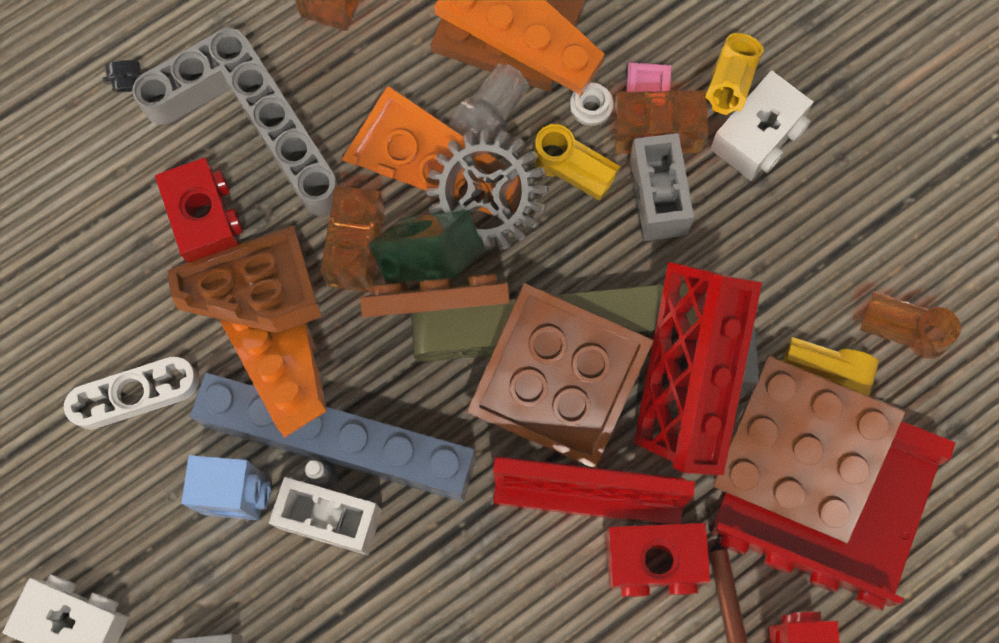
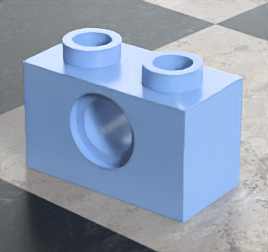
(225, 488)

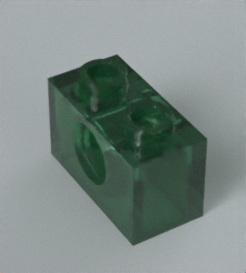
(427, 247)

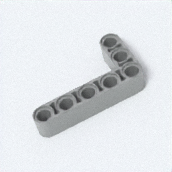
(260, 106)

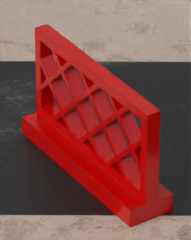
(713, 372)
(590, 491)

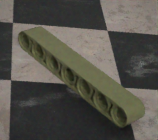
(476, 330)

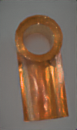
(905, 324)

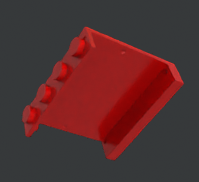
(881, 538)

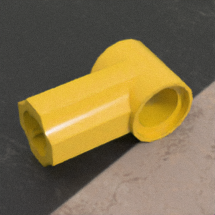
(734, 73)
(577, 165)
(844, 366)

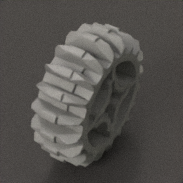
(519, 167)

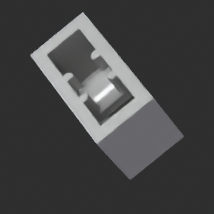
(661, 187)

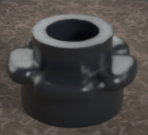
(122, 75)

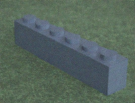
(340, 439)

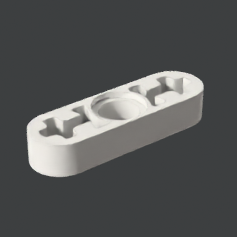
(103, 414)

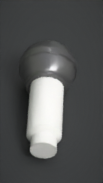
(321, 474)

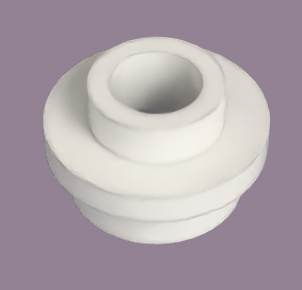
(593, 93)

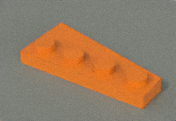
(531, 34)
(403, 145)
(282, 372)

